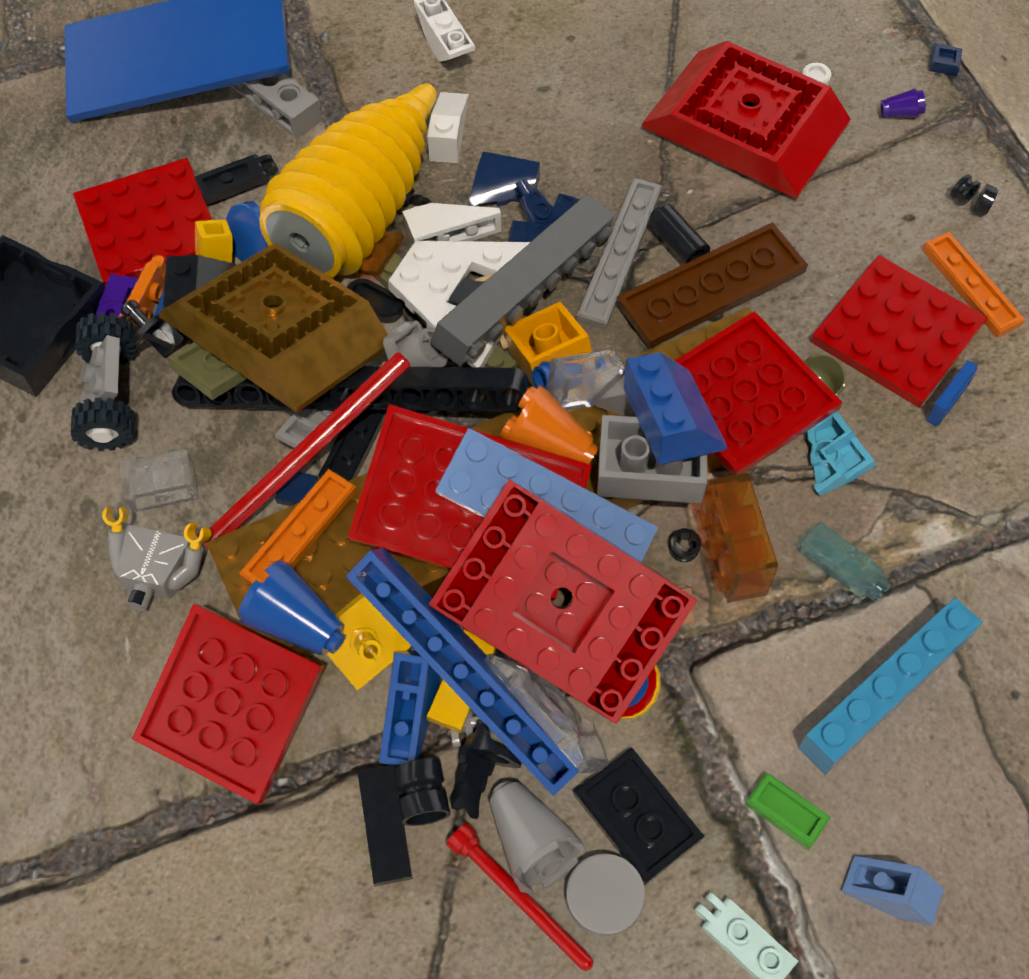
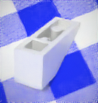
(447, 127)
(450, 222)

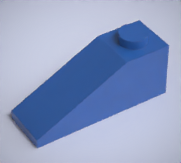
(409, 701)

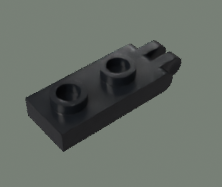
(235, 177)

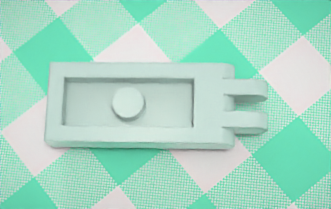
(745, 939)

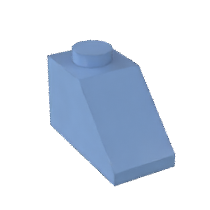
(894, 889)

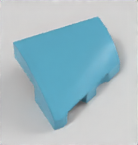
(836, 454)

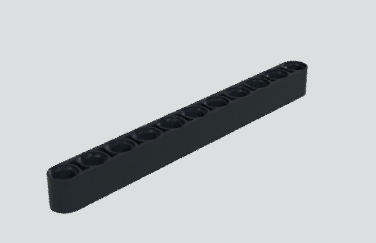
(415, 390)

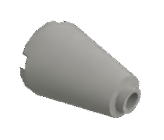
(533, 837)

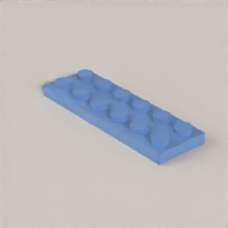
(484, 467)

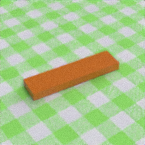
(973, 284)
(301, 526)

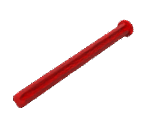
(309, 447)

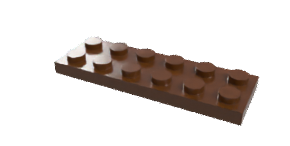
(711, 284)

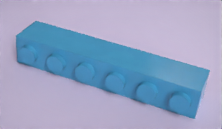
(889, 686)

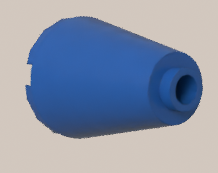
(291, 611)

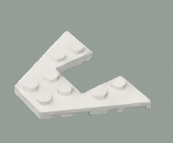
(436, 269)

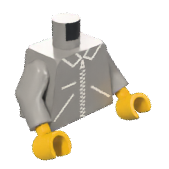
(152, 560)

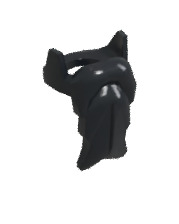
(477, 763)

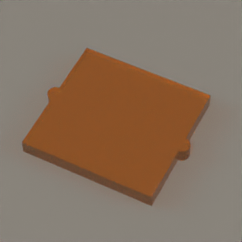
(381, 254)

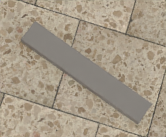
(619, 254)

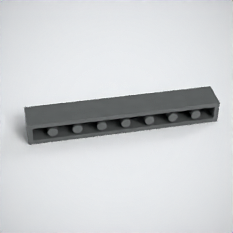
(522, 281)

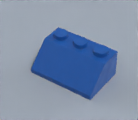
(670, 409)

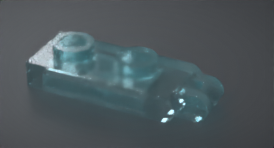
(844, 562)

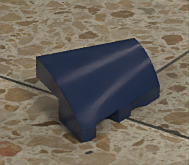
(497, 179)

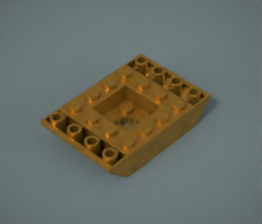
(298, 346)

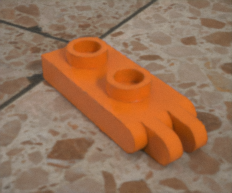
(149, 287)

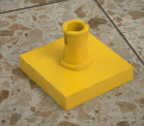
(367, 644)

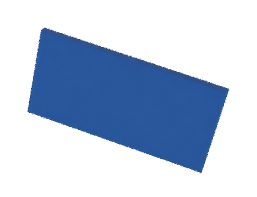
(171, 52)

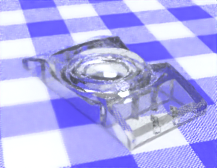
(554, 713)

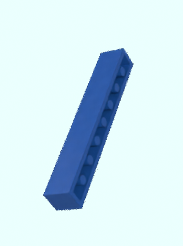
(460, 665)

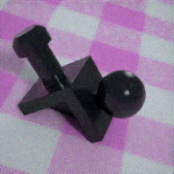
(155, 330)

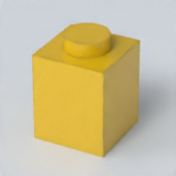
(213, 239)

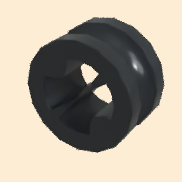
(965, 189)
(693, 541)

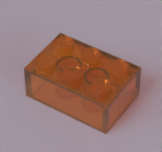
(737, 538)

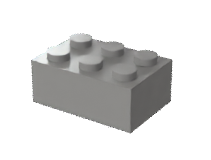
(632, 472)

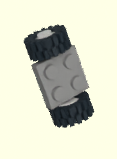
(96, 418)

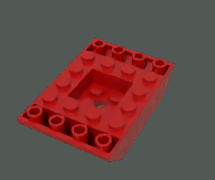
(771, 142)
(596, 644)

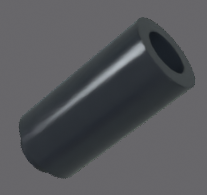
(677, 233)

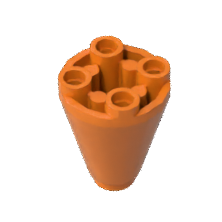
(549, 427)

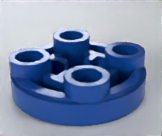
(245, 229)

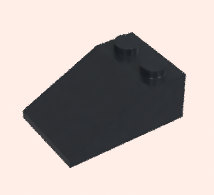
(189, 273)

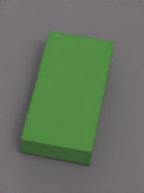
(787, 811)

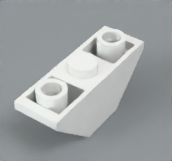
(442, 29)

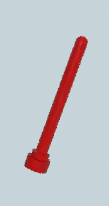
(465, 842)

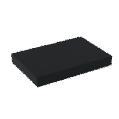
(638, 815)

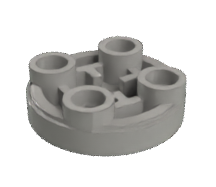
(605, 895)

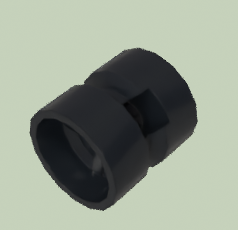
(422, 798)

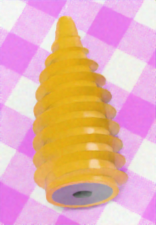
(348, 183)

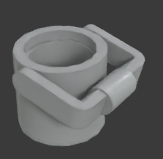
(414, 347)

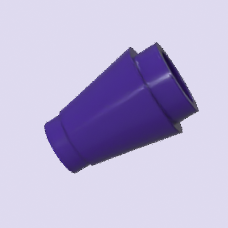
(906, 104)

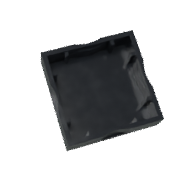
(39, 314)

